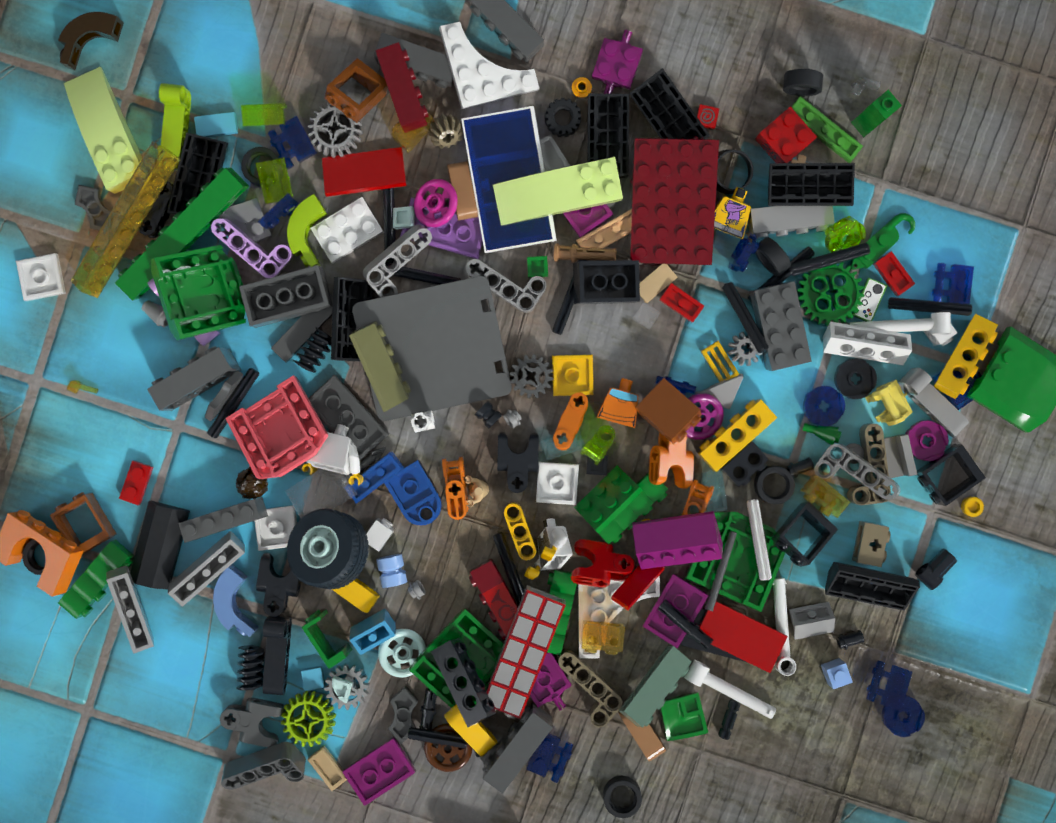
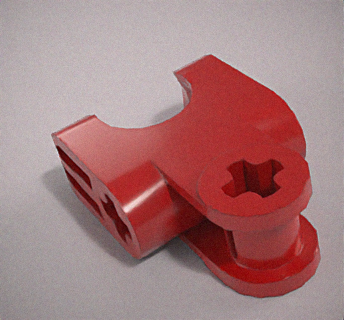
(605, 565)

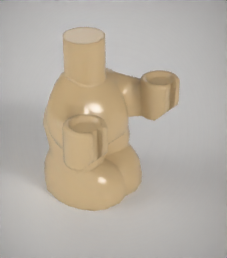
(478, 490)

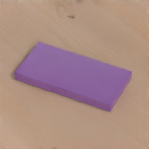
(455, 236)

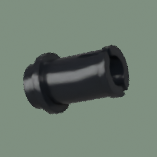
(800, 467)
(850, 639)

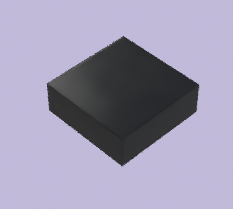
(600, 469)

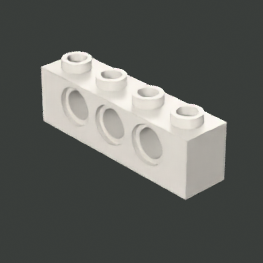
(867, 343)

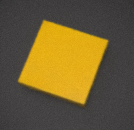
(572, 374)

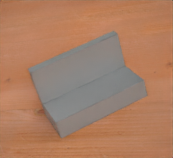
(899, 456)
(812, 620)

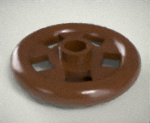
(446, 765)

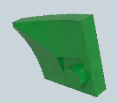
(683, 717)

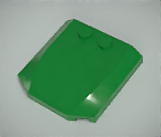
(199, 291)
(1018, 382)
(741, 576)
(481, 647)

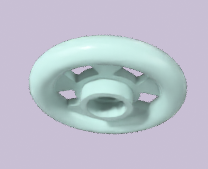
(384, 651)

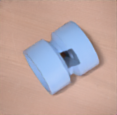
(391, 570)

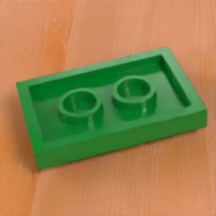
(608, 499)

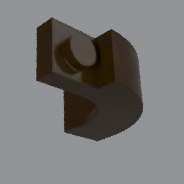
(84, 29)

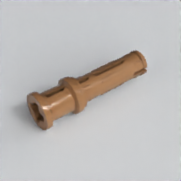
(580, 253)

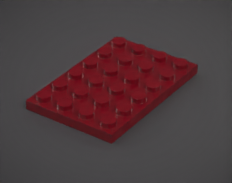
(674, 200)

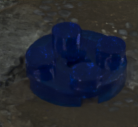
(742, 252)
(833, 412)
(910, 724)

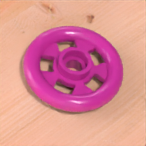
(420, 203)

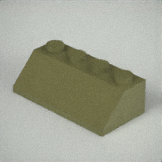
(380, 365)

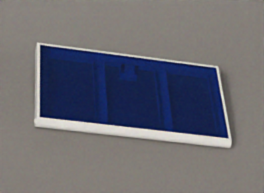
(499, 150)

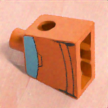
(620, 405)

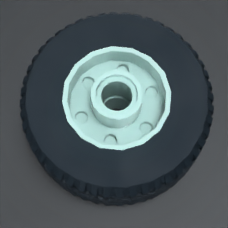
(327, 549)

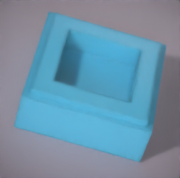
(313, 678)

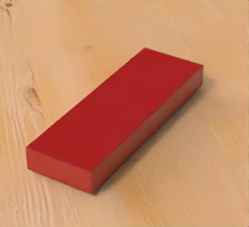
(635, 586)

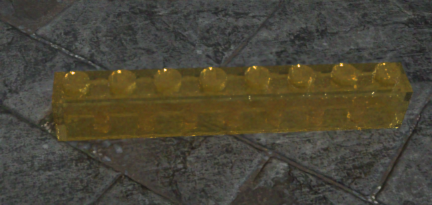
(125, 220)

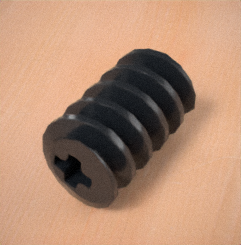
(314, 351)
(251, 667)

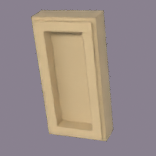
(656, 282)
(327, 768)

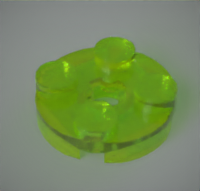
(838, 230)

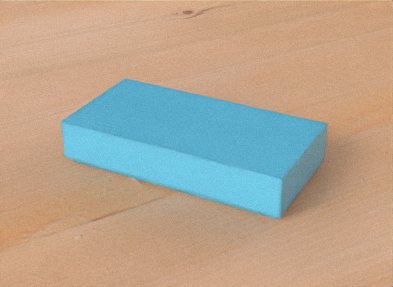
(216, 124)

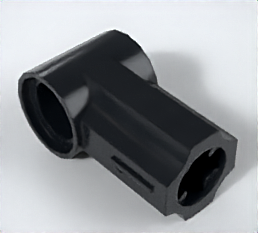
(932, 573)

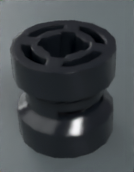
(488, 414)

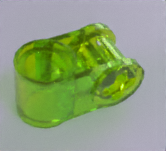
(597, 447)

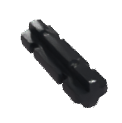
(729, 719)

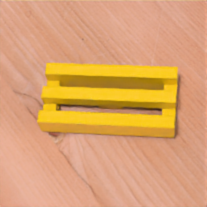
(710, 348)

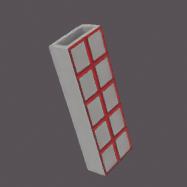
(524, 651)

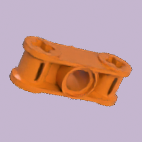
(570, 421)
(697, 497)

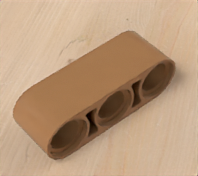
(461, 181)
(645, 738)

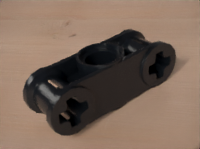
(158, 213)

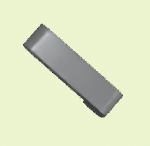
(400, 259)
(503, 282)
(932, 402)
(861, 474)

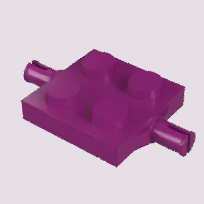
(617, 63)
(550, 683)

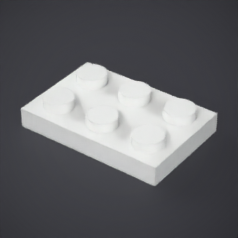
(347, 230)

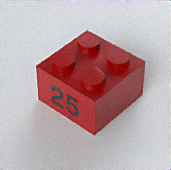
(785, 137)

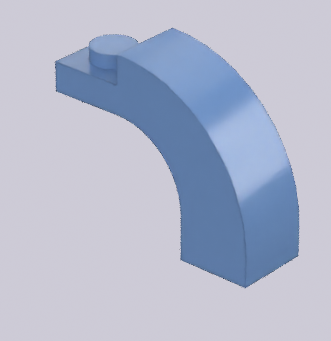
(226, 605)

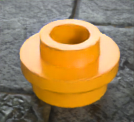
(581, 93)

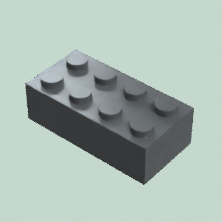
(286, 296)
(781, 324)
(193, 379)
(517, 747)

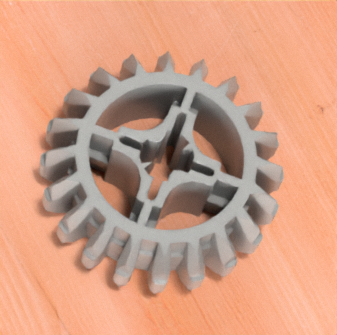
(318, 126)

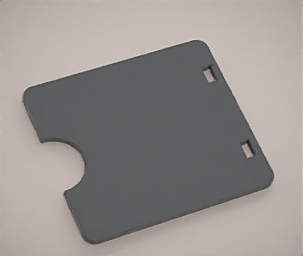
(441, 345)

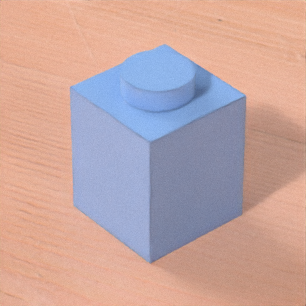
(836, 673)

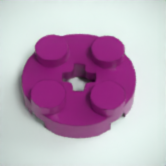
(936, 446)

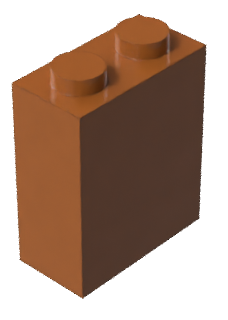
(669, 411)

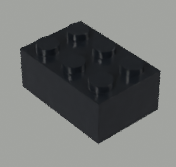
(606, 282)

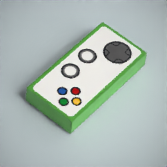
(873, 294)

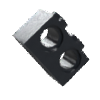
(748, 469)

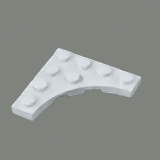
(476, 77)
(597, 605)

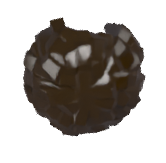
(249, 485)

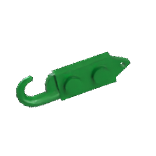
(883, 241)

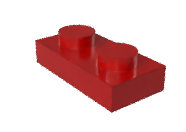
(894, 273)
(681, 303)
(136, 482)

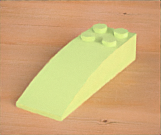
(103, 129)
(558, 191)

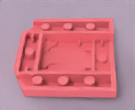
(278, 431)

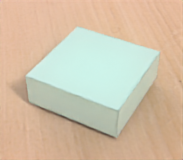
(403, 217)

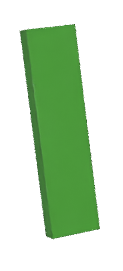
(827, 131)

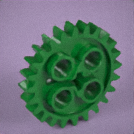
(849, 291)

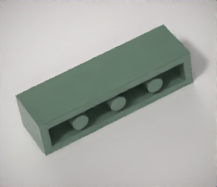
(655, 686)

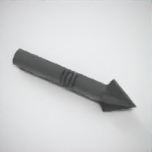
(375, 455)

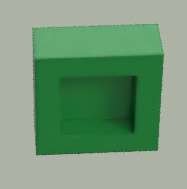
(537, 266)

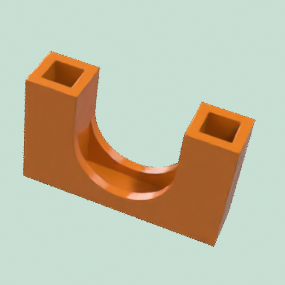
(60, 554)

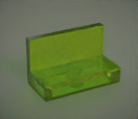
(263, 114)
(274, 179)

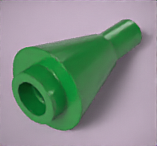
(827, 433)

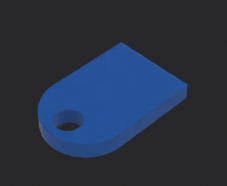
(413, 492)

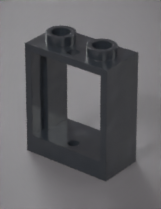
(967, 464)
(816, 520)

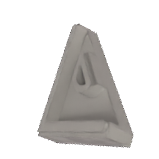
(725, 390)

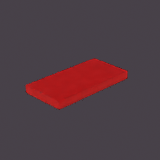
(364, 171)
(743, 636)

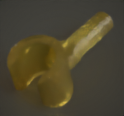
(75, 385)

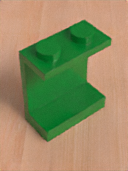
(320, 642)

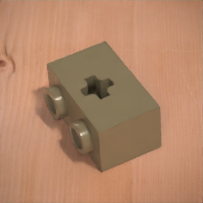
(868, 533)

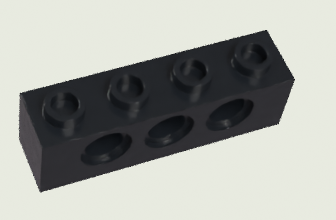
(454, 676)

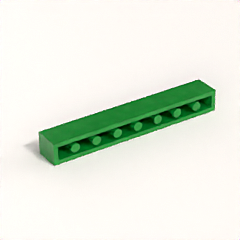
(184, 231)

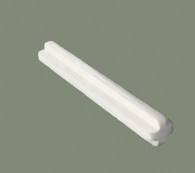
(759, 539)

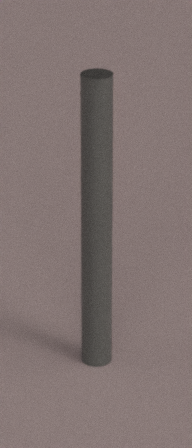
(720, 571)

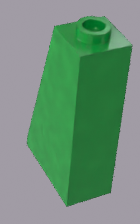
(876, 113)

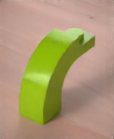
(299, 225)

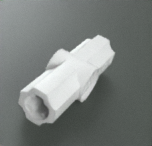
(423, 421)

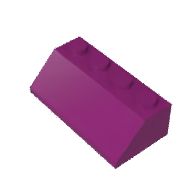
(677, 540)

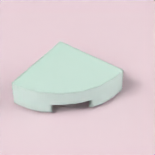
(342, 688)

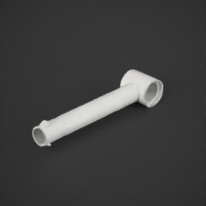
(938, 324)
(782, 626)
(700, 674)

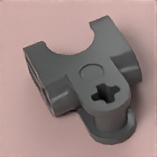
(249, 721)

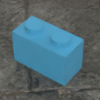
(372, 631)

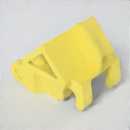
(894, 402)

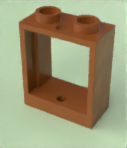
(367, 78)
(67, 531)

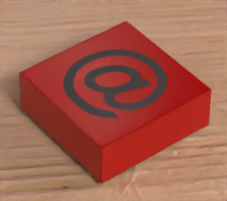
(708, 116)

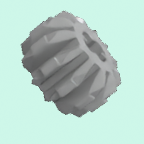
(739, 353)

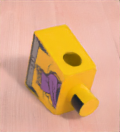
(732, 213)

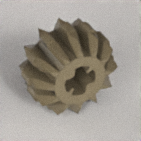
(445, 131)

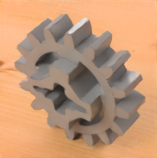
(357, 689)

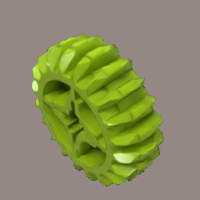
(292, 722)

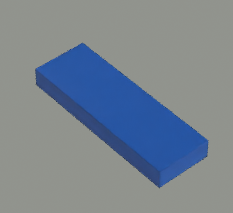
(376, 476)

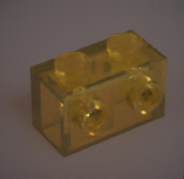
(412, 138)
(825, 496)
(602, 636)

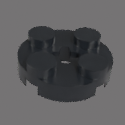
(863, 370)

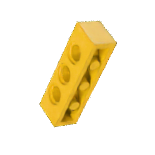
(980, 328)
(763, 419)

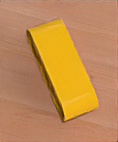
(520, 541)
(359, 595)
(476, 736)

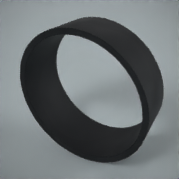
(721, 188)

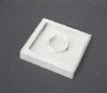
(40, 277)
(557, 483)
(275, 529)

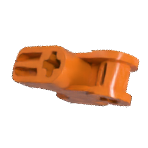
(673, 457)
(456, 501)

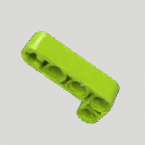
(176, 116)

